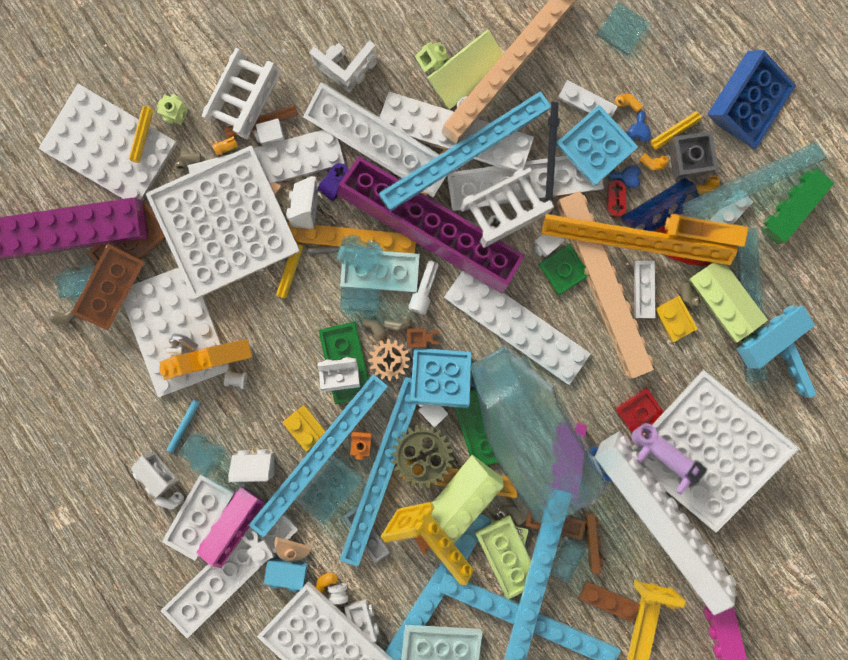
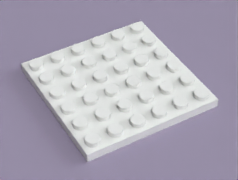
(222, 222)
(725, 438)

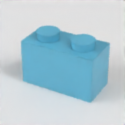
(286, 574)

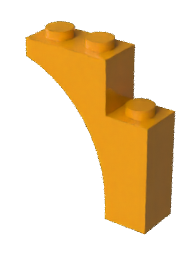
(707, 230)
(205, 359)

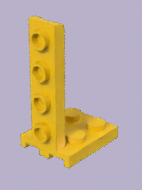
(417, 521)
(648, 614)

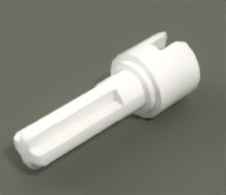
(420, 300)

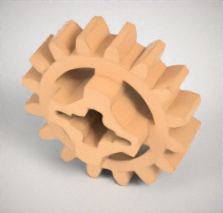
(380, 360)

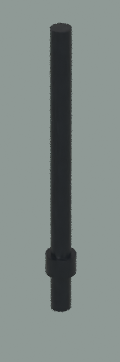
(553, 122)

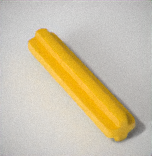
(676, 130)
(141, 134)
(288, 274)

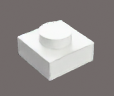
(335, 53)

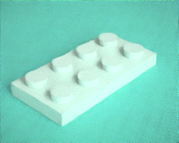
(396, 273)
(441, 643)

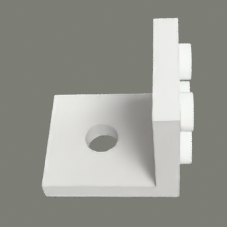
(355, 71)

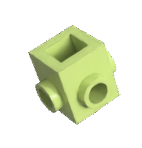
(432, 56)
(172, 109)

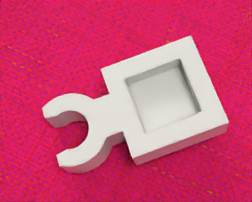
(259, 550)

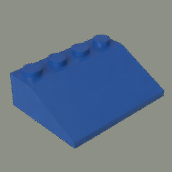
(752, 98)

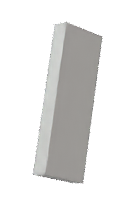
(375, 545)

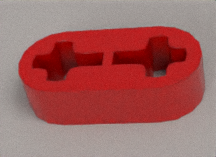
(621, 198)

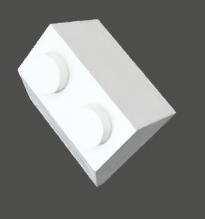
(303, 204)
(252, 466)
(153, 474)

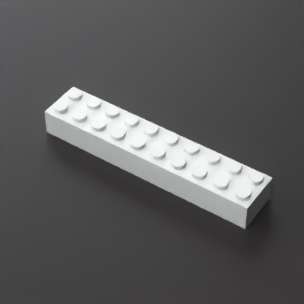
(667, 523)

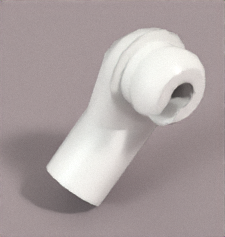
(171, 502)

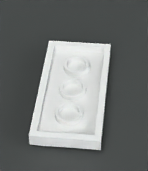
(198, 516)

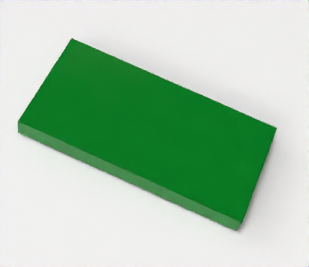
(344, 342)
(474, 431)

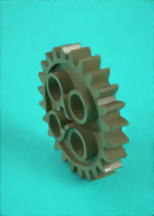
(430, 472)

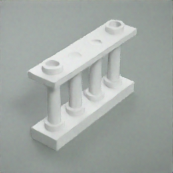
(256, 100)
(506, 225)

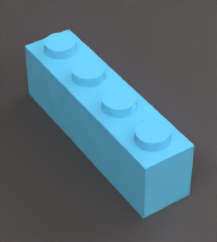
(775, 336)

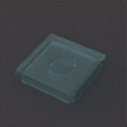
(622, 28)

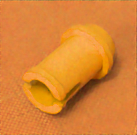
(224, 146)

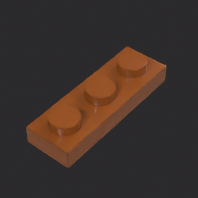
(571, 528)
(593, 542)
(609, 601)

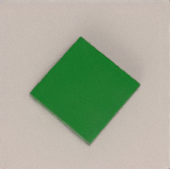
(563, 269)

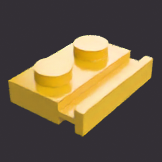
(675, 319)
(304, 427)

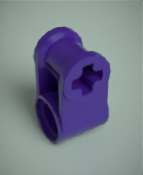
(330, 183)

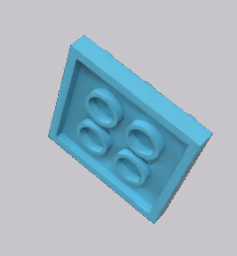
(596, 145)
(441, 378)

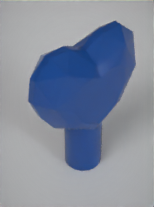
(639, 130)
(628, 176)

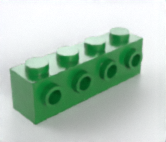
(797, 206)

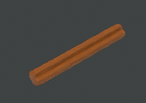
(281, 114)

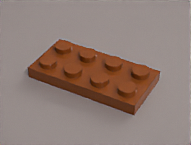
(136, 248)
(107, 287)

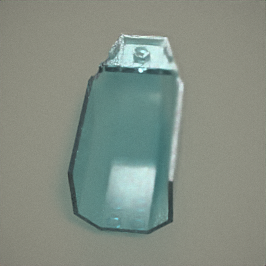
(535, 438)

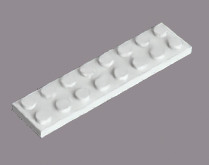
(425, 125)
(369, 134)
(294, 156)
(474, 181)
(518, 327)
(215, 585)

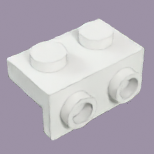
(338, 374)
(361, 615)

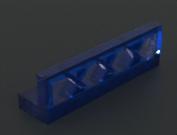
(660, 205)

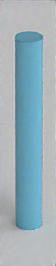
(183, 426)

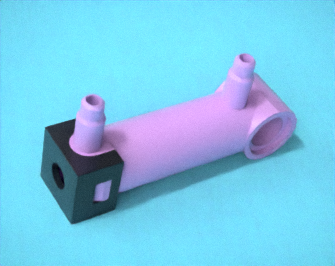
(688, 470)

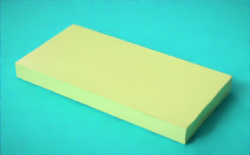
(465, 69)
(506, 555)

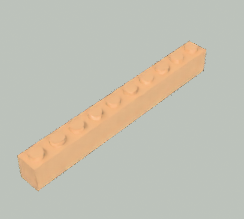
(505, 69)
(608, 293)

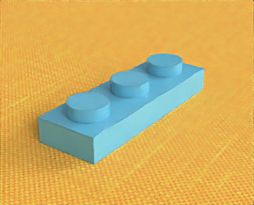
(798, 372)

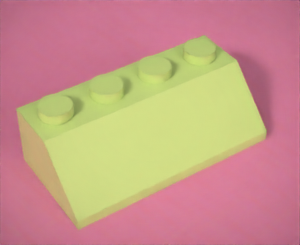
(728, 300)
(465, 497)

